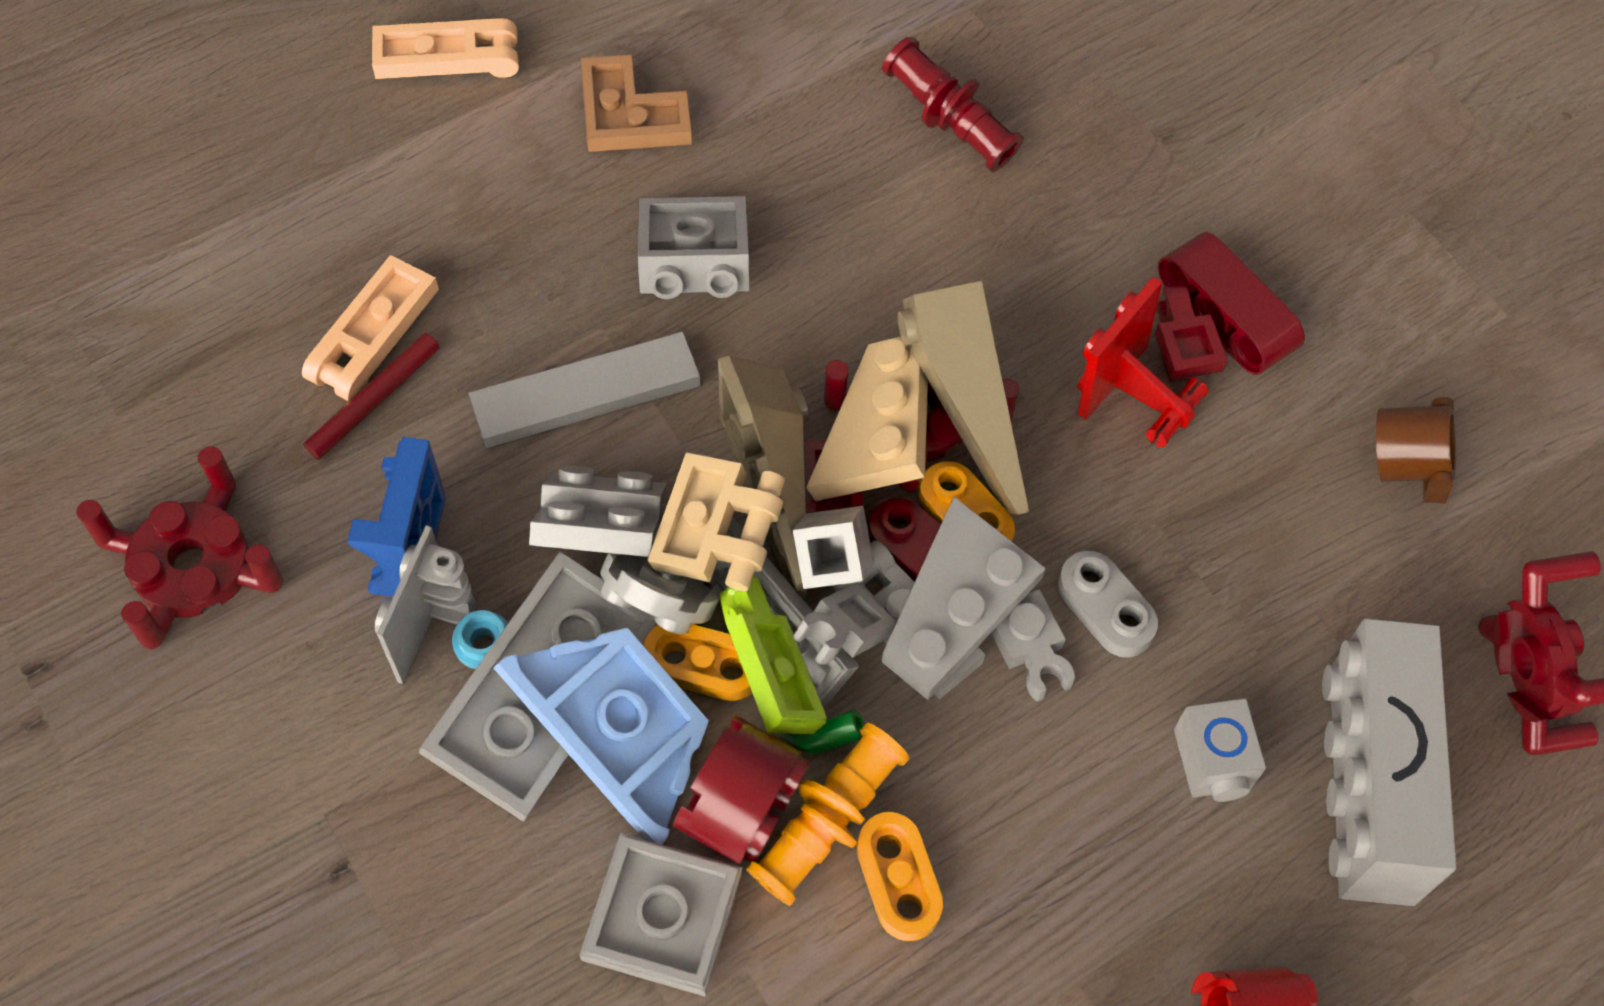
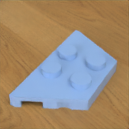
(616, 721)

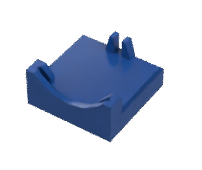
(411, 502)

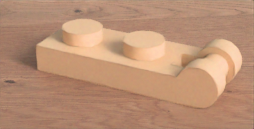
(445, 48)
(370, 327)

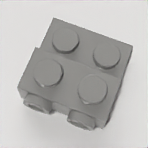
(693, 246)
(599, 512)

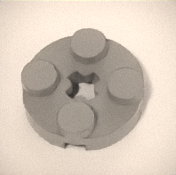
(669, 597)

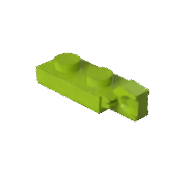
(772, 663)

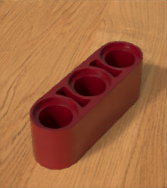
(1246, 313)

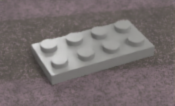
(487, 730)

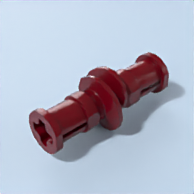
(951, 104)

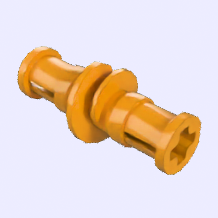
(827, 813)

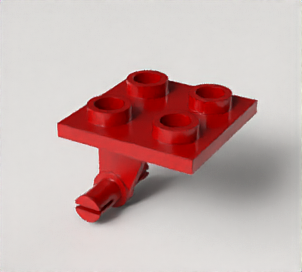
(1114, 362)

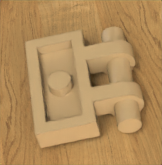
(699, 516)

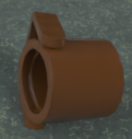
(1418, 446)

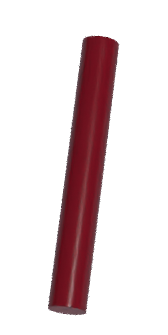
(371, 396)

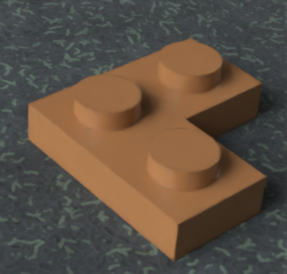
(628, 120)

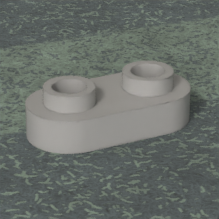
(1103, 602)

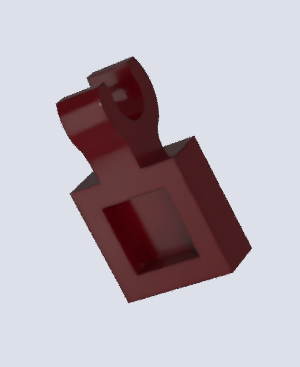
(1187, 342)

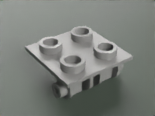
(429, 588)

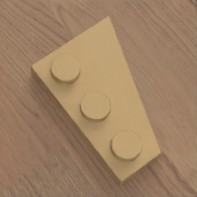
(879, 426)

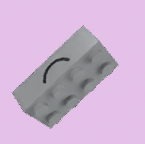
(1389, 764)

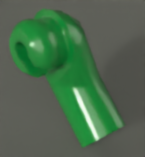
(835, 733)

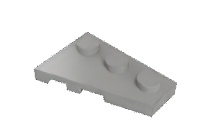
(958, 599)

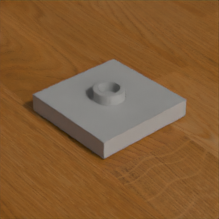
(662, 914)

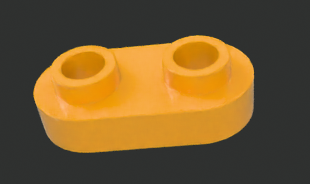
(970, 492)
(706, 656)
(900, 878)

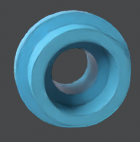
(472, 627)

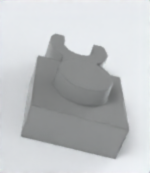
(846, 621)
(1031, 638)

